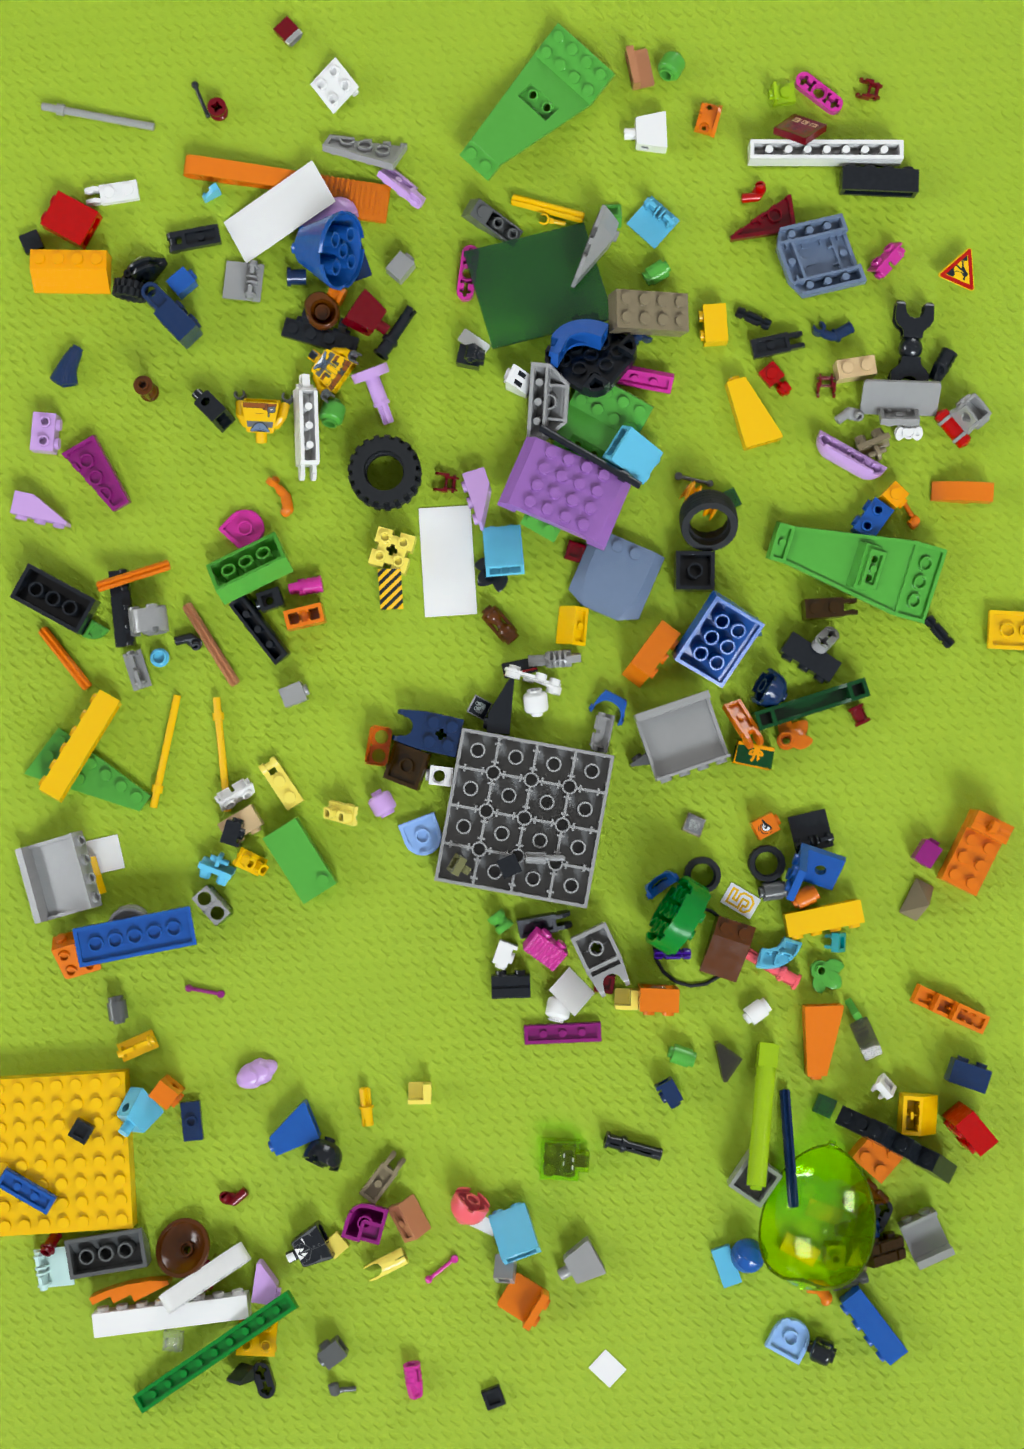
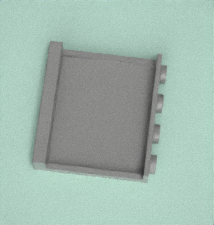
(681, 737)
(58, 877)

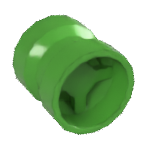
(500, 921)

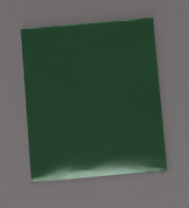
(528, 283)

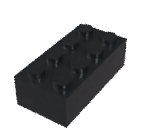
(55, 599)

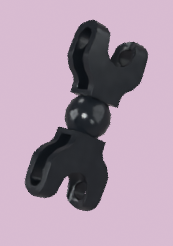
(910, 347)

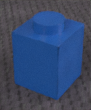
(182, 282)

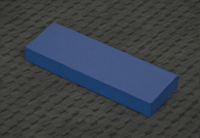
(27, 1191)

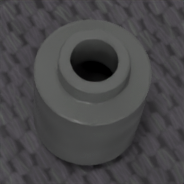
(772, 890)
(117, 1009)

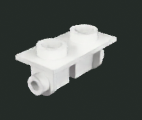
(228, 799)

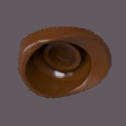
(321, 310)

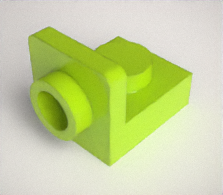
(781, 94)

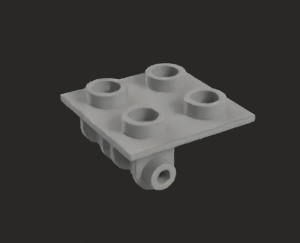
(243, 281)

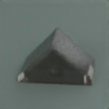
(727, 1060)

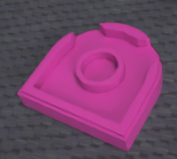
(243, 527)

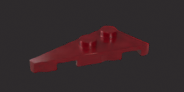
(768, 222)

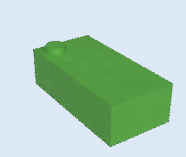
(249, 568)
(300, 860)

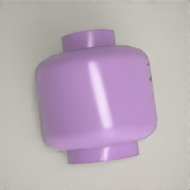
(382, 803)

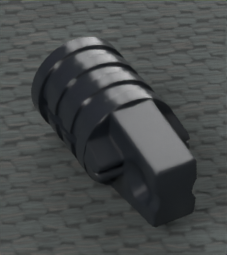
(942, 364)

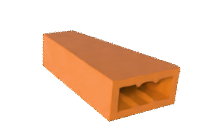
(819, 1036)

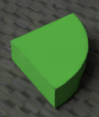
(95, 631)
(853, 1009)

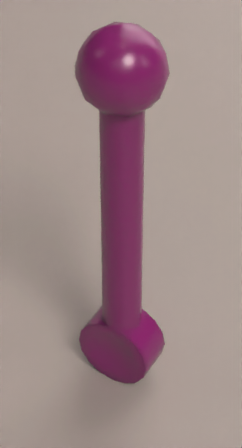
(220, 994)

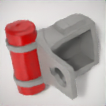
(961, 421)

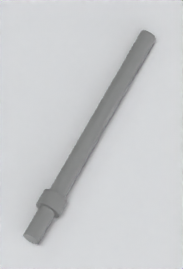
(62, 110)

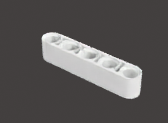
(205, 1277)

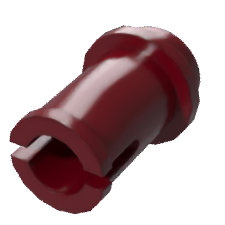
(48, 1247)

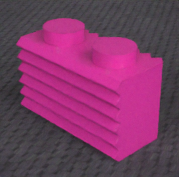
(545, 948)

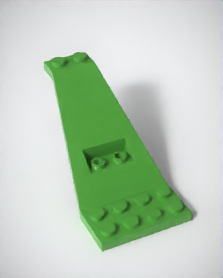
(562, 76)
(595, 425)
(898, 579)

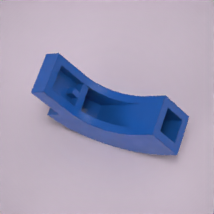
(577, 333)

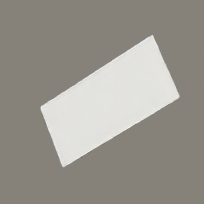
(279, 211)
(447, 561)

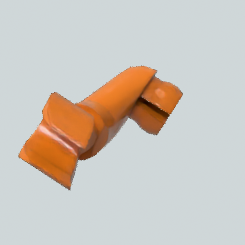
(286, 498)

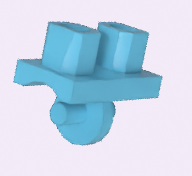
(217, 866)

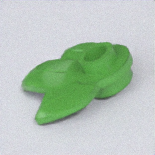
(828, 976)

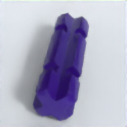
(685, 953)

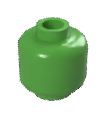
(671, 66)
(332, 413)

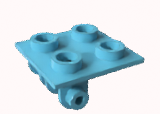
(652, 222)

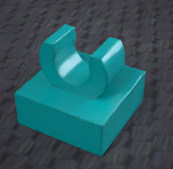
(838, 942)

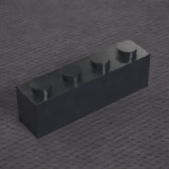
(879, 181)

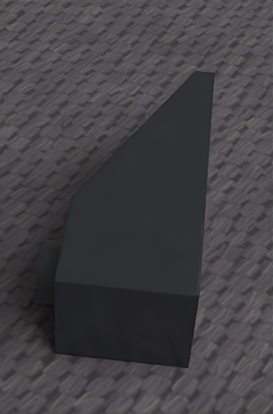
(500, 714)

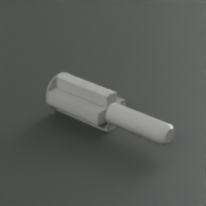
(541, 857)

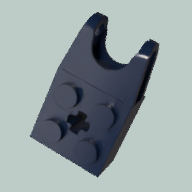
(172, 315)
(424, 732)

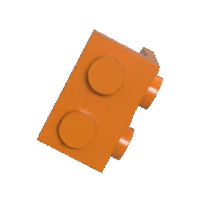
(66, 956)
(524, 1300)

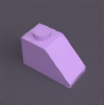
(265, 1284)

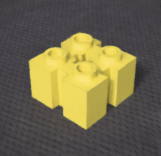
(403, 545)

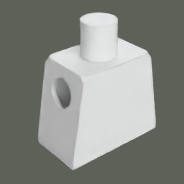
(649, 133)

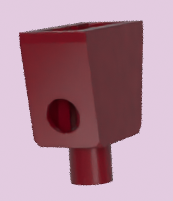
(366, 315)

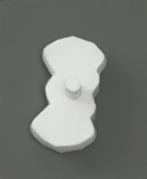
(908, 432)

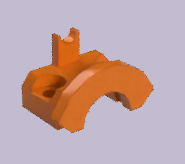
(708, 119)

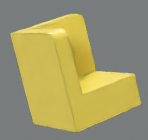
(626, 998)
(420, 1092)

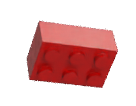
(969, 1129)

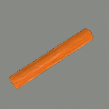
(133, 575)
(65, 658)

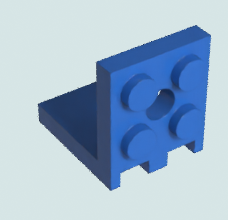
(804, 869)

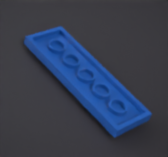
(134, 936)

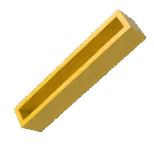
(80, 745)

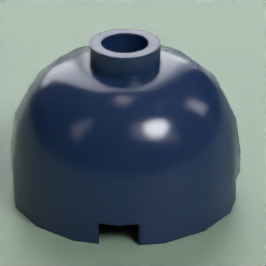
(769, 689)

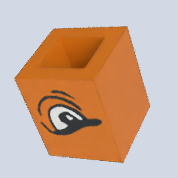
(765, 825)

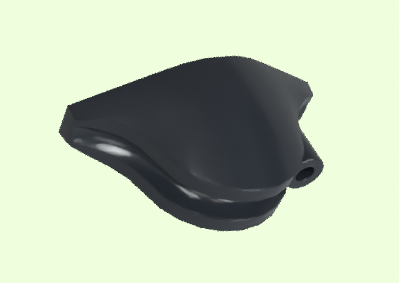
(145, 269)

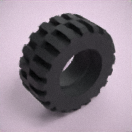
(368, 453)

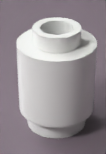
(756, 1011)

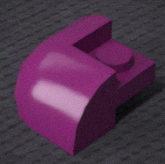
(365, 1223)

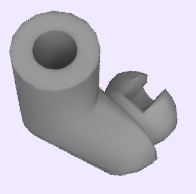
(849, 413)

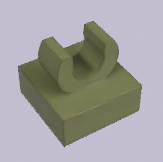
(458, 865)

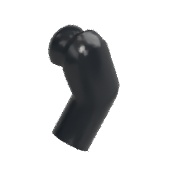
(189, 639)

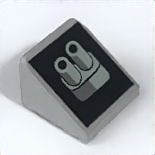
(479, 707)

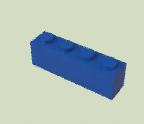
(872, 1323)

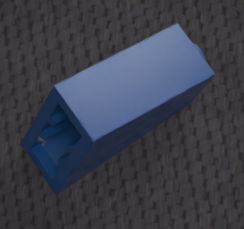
(295, 1131)

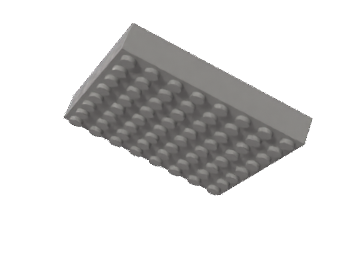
(520, 800)

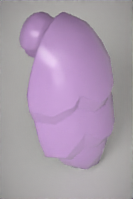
(256, 1073)

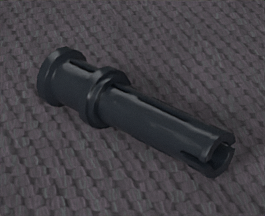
(390, 340)
(623, 1144)

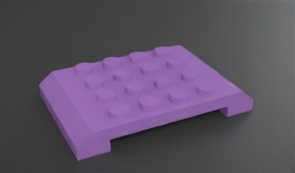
(564, 491)

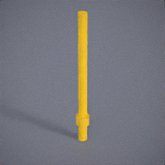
(218, 717)
(157, 787)

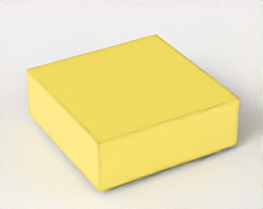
(337, 1244)

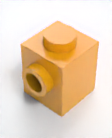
(894, 496)

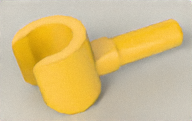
(552, 220)

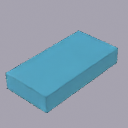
(728, 1273)

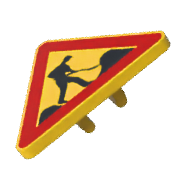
(960, 271)

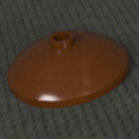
(174, 1245)

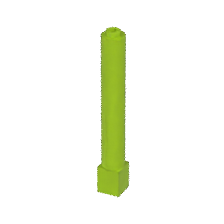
(766, 1067)

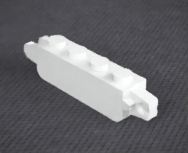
(306, 427)

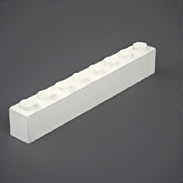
(825, 152)
(154, 1316)

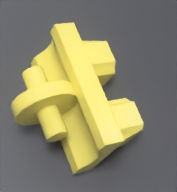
(341, 812)

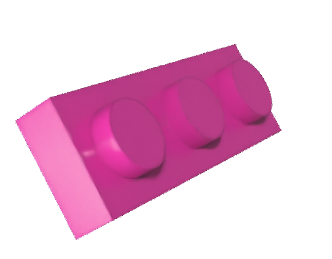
(648, 379)

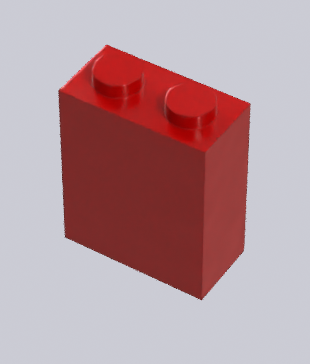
(71, 220)

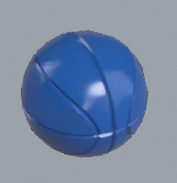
(746, 1255)

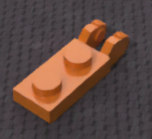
(743, 723)

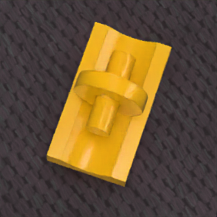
(251, 862)

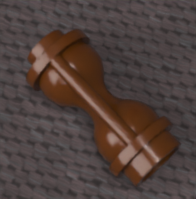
(146, 388)
(506, 632)

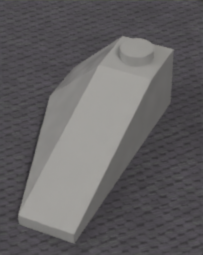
(599, 241)

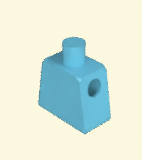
(137, 1112)

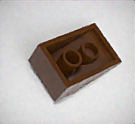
(727, 948)

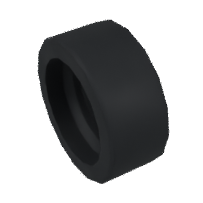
(716, 870)
(770, 877)

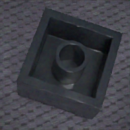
(694, 571)

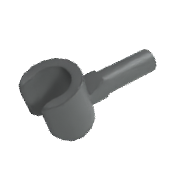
(335, 1390)

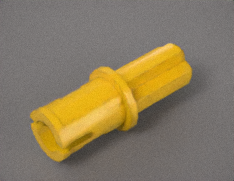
(366, 1106)

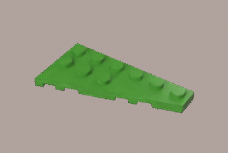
(95, 778)

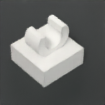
(884, 1086)

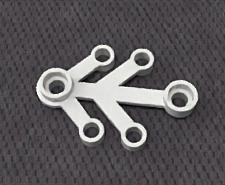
(552, 686)

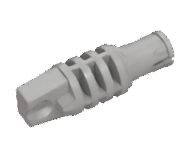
(554, 659)

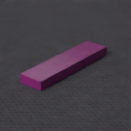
(562, 1032)

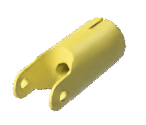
(390, 1262)

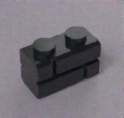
(511, 984)

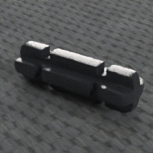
(753, 318)
(939, 631)

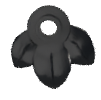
(498, 581)

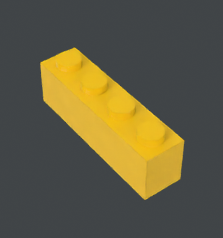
(822, 918)

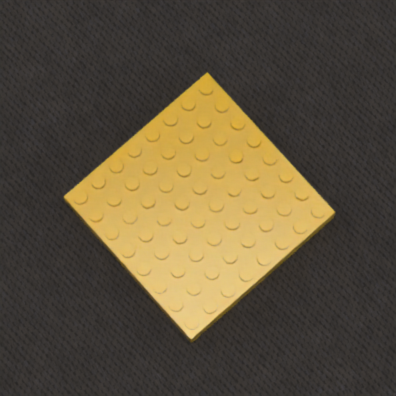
(90, 1179)

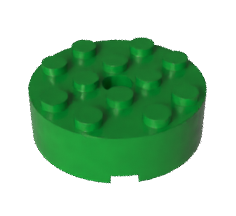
(678, 916)

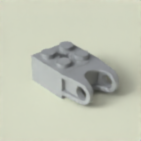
(599, 963)

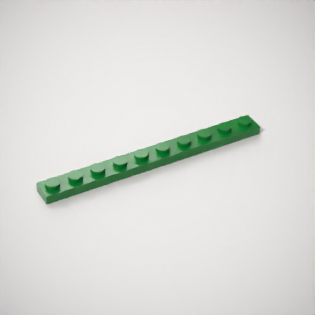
(215, 1351)

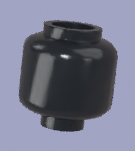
(821, 1351)

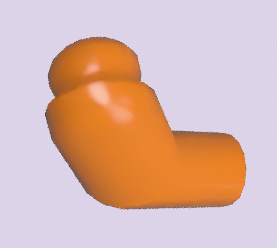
(825, 1296)

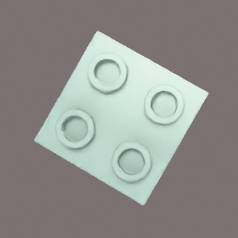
(52, 1270)

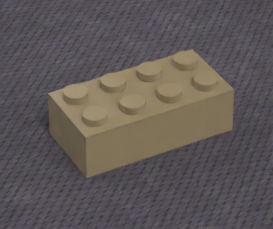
(648, 313)

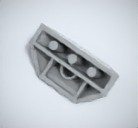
(547, 399)

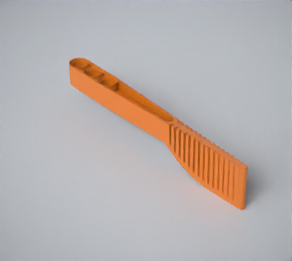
(368, 197)

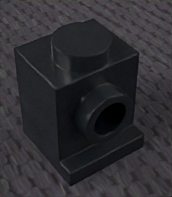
(275, 594)
(233, 832)

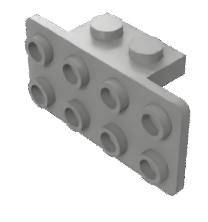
(900, 400)

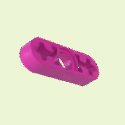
(818, 85)
(460, 286)

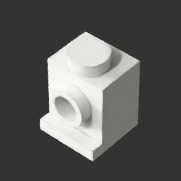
(504, 954)

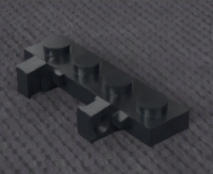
(302, 331)

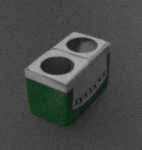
(221, 902)

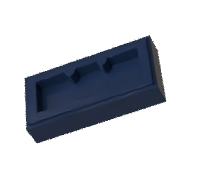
(192, 1120)

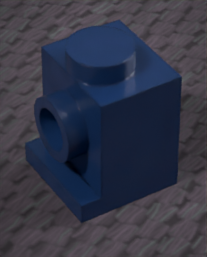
(669, 1092)

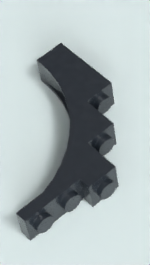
(899, 1144)

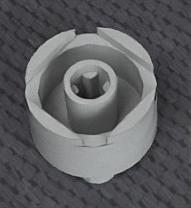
(148, 620)

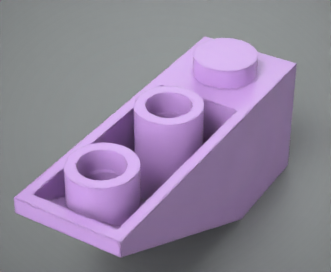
(479, 492)
(32, 507)

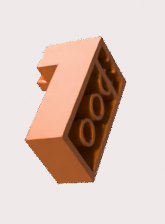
(974, 851)

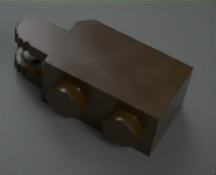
(826, 608)

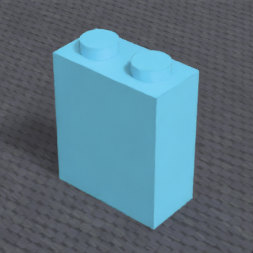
(633, 453)
(503, 550)
(514, 1233)

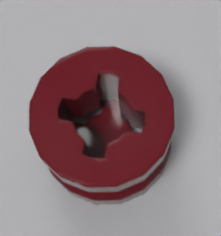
(219, 113)

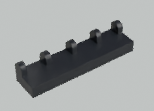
(120, 602)

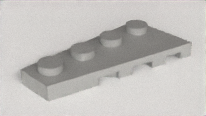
(376, 154)

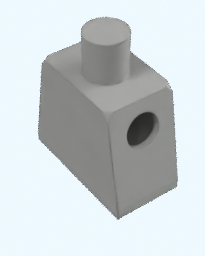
(582, 1262)

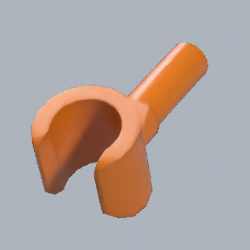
(914, 520)

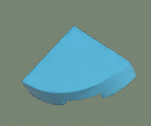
(213, 193)

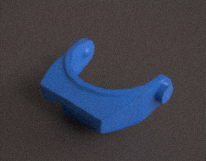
(619, 701)
(662, 885)

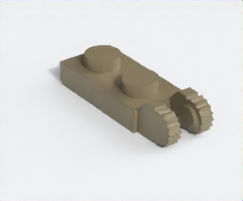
(381, 1179)

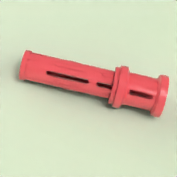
(781, 973)

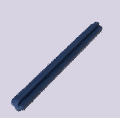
(788, 1145)

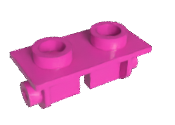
(892, 253)

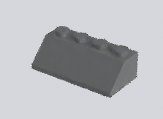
(107, 1253)

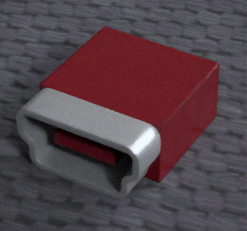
(288, 32)

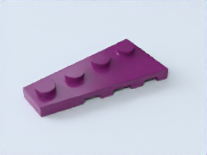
(93, 464)

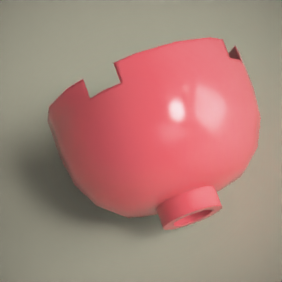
(468, 1207)

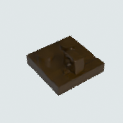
(407, 765)

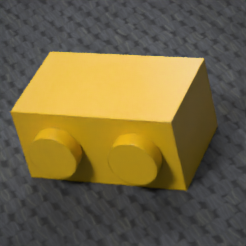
(714, 325)

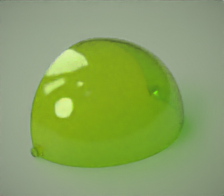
(831, 1230)

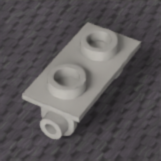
(137, 669)
(603, 726)

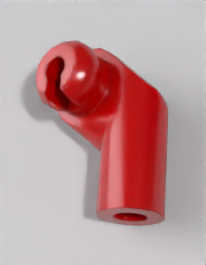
(756, 194)

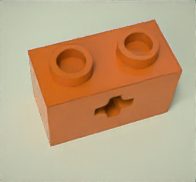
(305, 617)
(167, 1092)

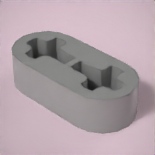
(823, 638)

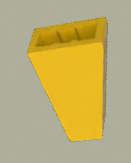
(750, 415)

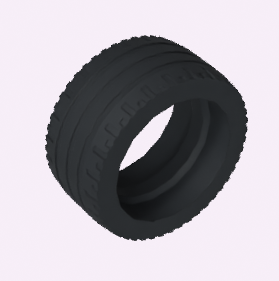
(708, 500)

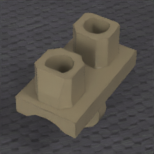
(874, 446)

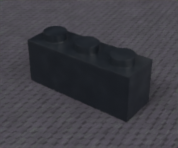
(801, 652)

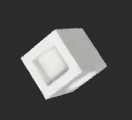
(448, 771)

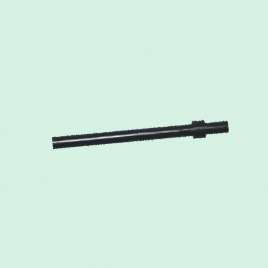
(622, 475)

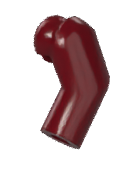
(233, 1199)

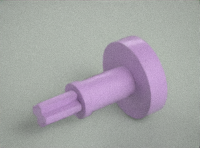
(376, 389)

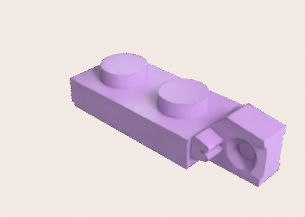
(402, 186)

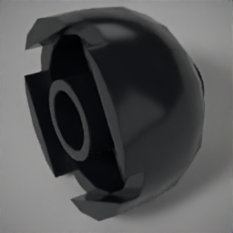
(324, 1153)

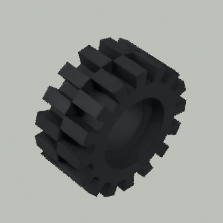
(128, 290)

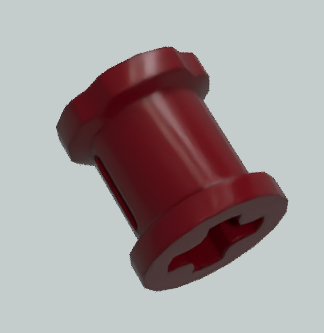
(858, 715)

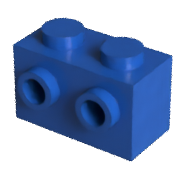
(873, 517)

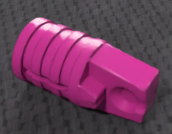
(306, 586)
(413, 1379)

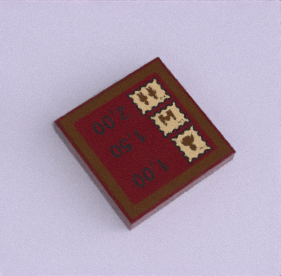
(799, 129)

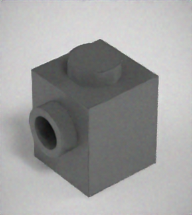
(332, 1352)

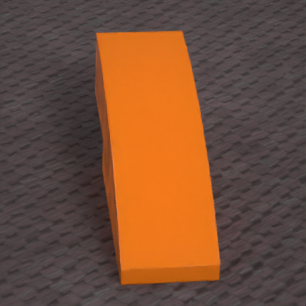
(962, 492)

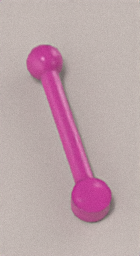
(454, 1259)

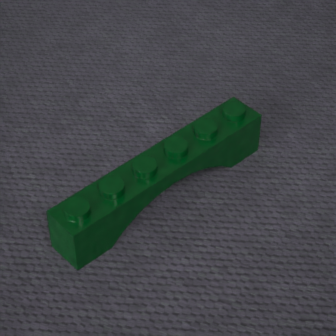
(811, 704)

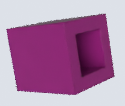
(927, 852)

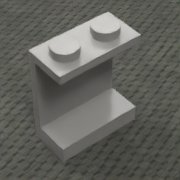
(925, 1238)

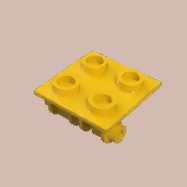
(261, 1345)

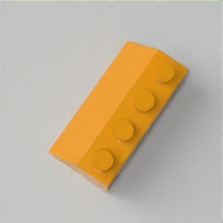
(70, 271)

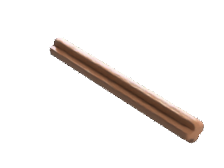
(210, 644)

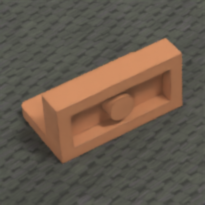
(639, 68)
(409, 1219)

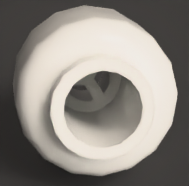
(535, 702)
(556, 1010)

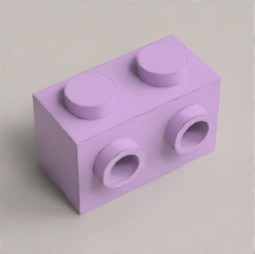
(45, 433)

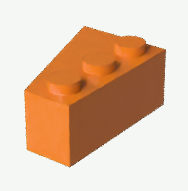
(651, 654)

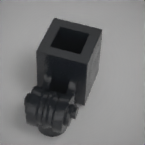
(470, 356)

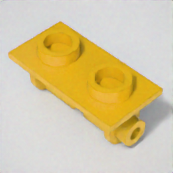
(137, 1045)

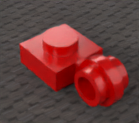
(772, 375)

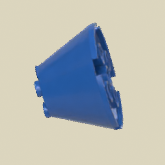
(331, 249)

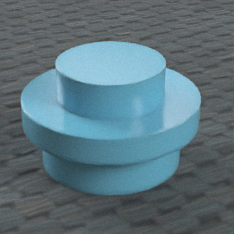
(159, 657)

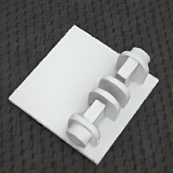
(335, 85)

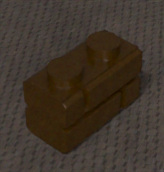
(887, 1250)

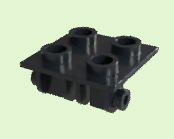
(811, 829)

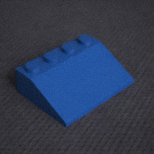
(717, 639)

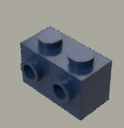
(967, 1074)

